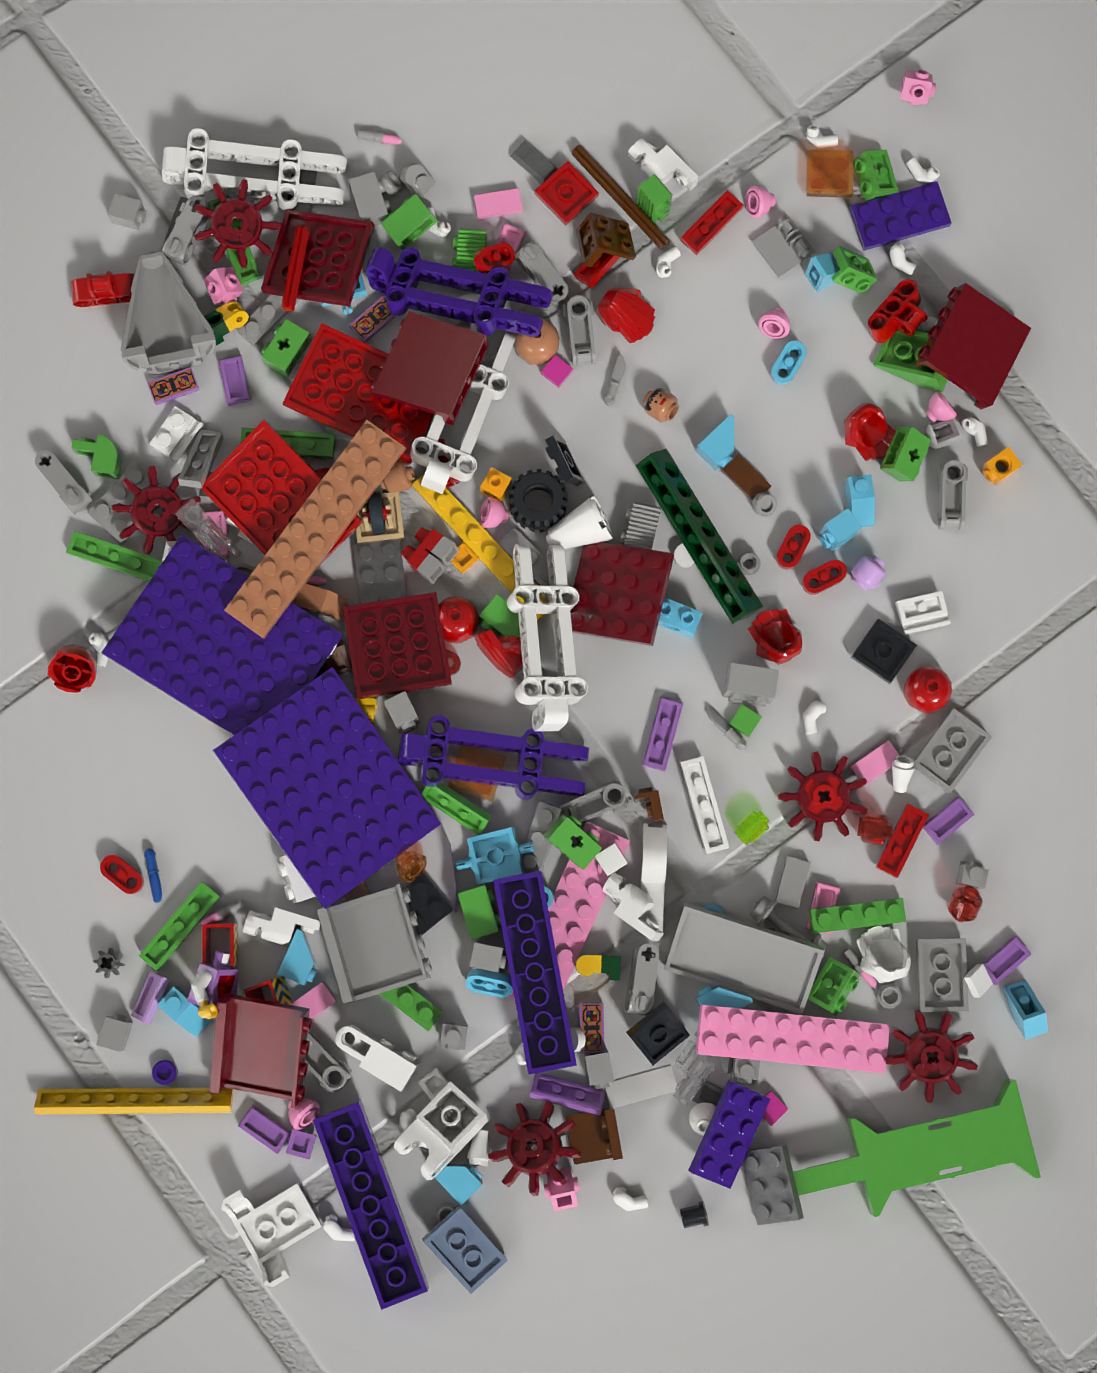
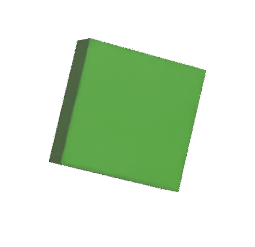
(745, 720)

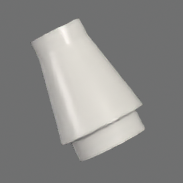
(902, 772)
(479, 1149)

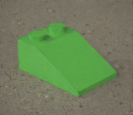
(899, 359)

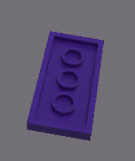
(900, 216)
(729, 1134)

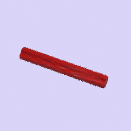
(295, 269)

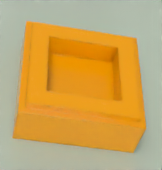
(465, 558)

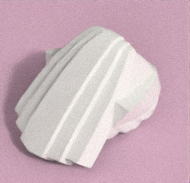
(883, 954)

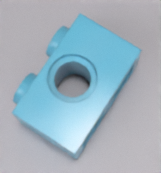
(839, 530)
(679, 618)

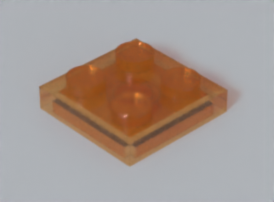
(829, 173)
(479, 758)

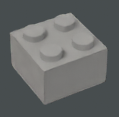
(750, 684)

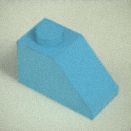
(821, 270)
(718, 445)
(861, 498)
(299, 960)
(722, 997)
(1026, 1009)
(183, 1012)
(460, 1181)

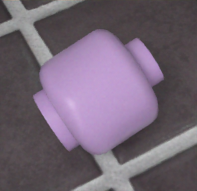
(868, 572)

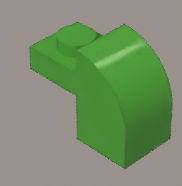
(105, 455)

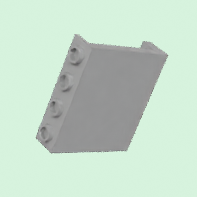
(374, 944)

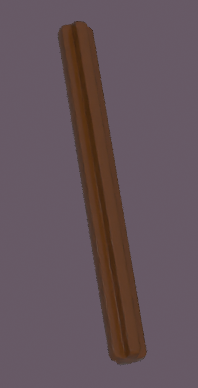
(620, 197)

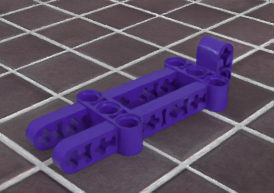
(391, 277)
(415, 750)

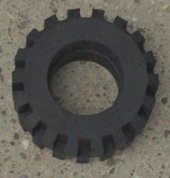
(537, 481)

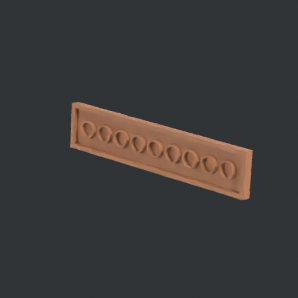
(315, 529)

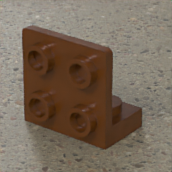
(604, 235)
(595, 1136)

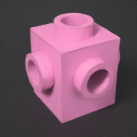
(917, 87)
(223, 285)
(562, 1195)

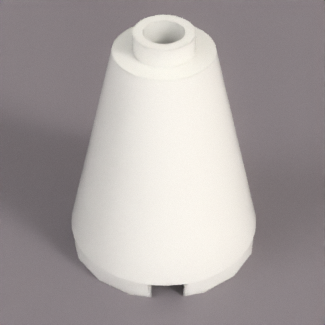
(581, 526)

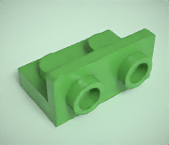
(875, 174)
(854, 270)
(833, 986)

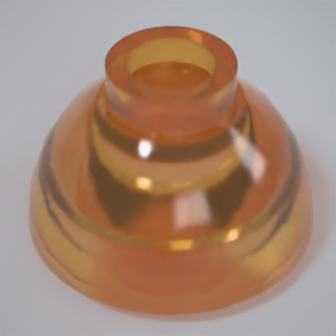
(410, 865)

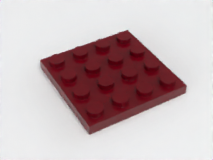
(331, 258)
(620, 592)
(397, 645)

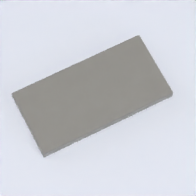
(744, 958)

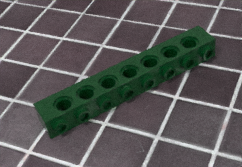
(699, 536)

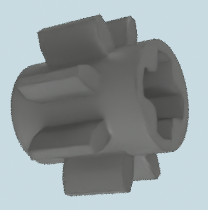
(102, 962)

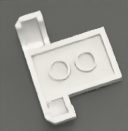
(272, 1227)

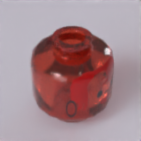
(874, 828)
(965, 904)

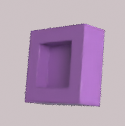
(301, 1143)

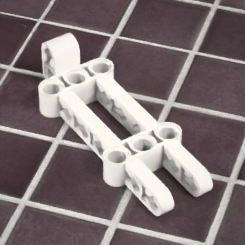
(178, 168)
(438, 472)
(551, 709)

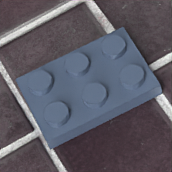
(464, 1249)

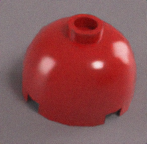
(458, 619)
(72, 668)
(927, 689)

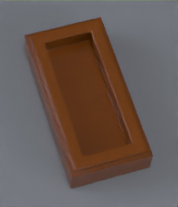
(745, 477)

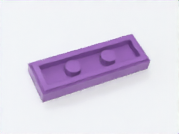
(662, 734)
(567, 1094)

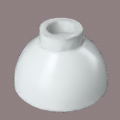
(700, 1117)

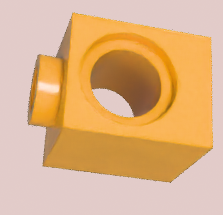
(1008, 460)
(496, 484)

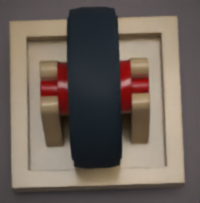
(381, 518)

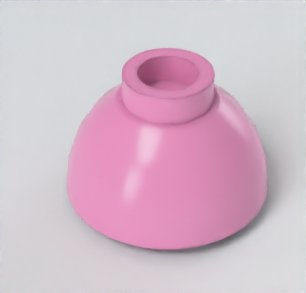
(759, 201)
(775, 323)
(940, 408)
(493, 513)
(303, 1113)

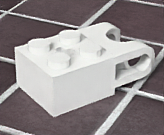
(378, 1056)
(438, 1134)

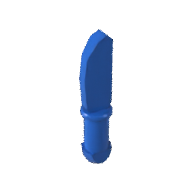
(153, 875)

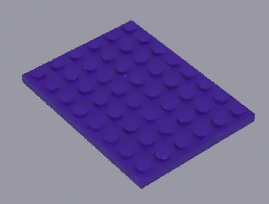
(204, 656)
(327, 787)

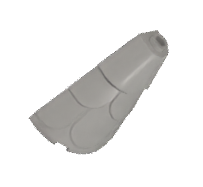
(163, 321)

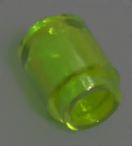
(752, 827)

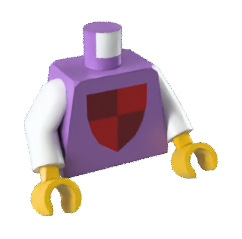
(212, 982)

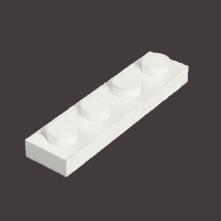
(704, 805)

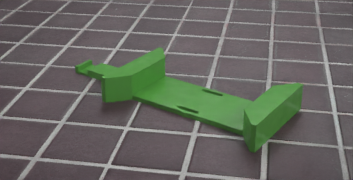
(917, 1154)

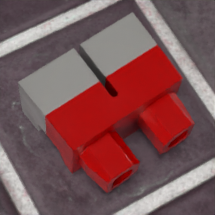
(430, 554)

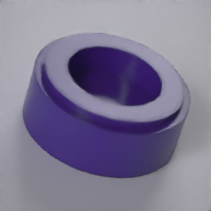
(164, 1072)

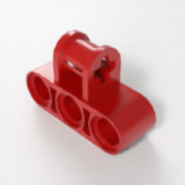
(102, 289)
(898, 313)

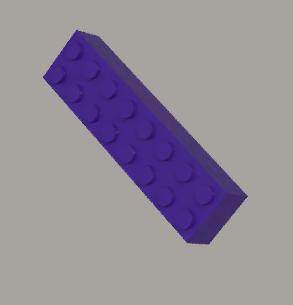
(534, 972)
(371, 1205)

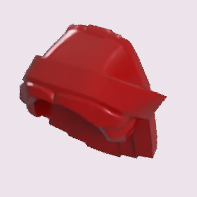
(626, 313)
(868, 431)
(776, 636)
(501, 651)

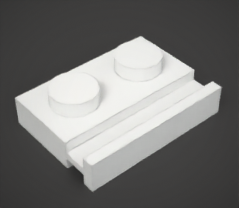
(176, 434)
(922, 612)

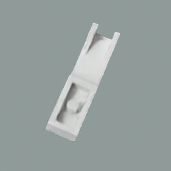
(654, 869)

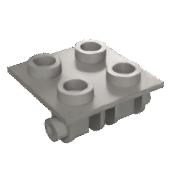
(783, 246)

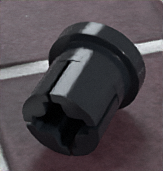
(694, 1215)

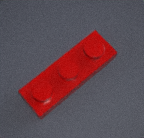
(711, 222)
(902, 841)

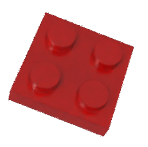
(566, 193)

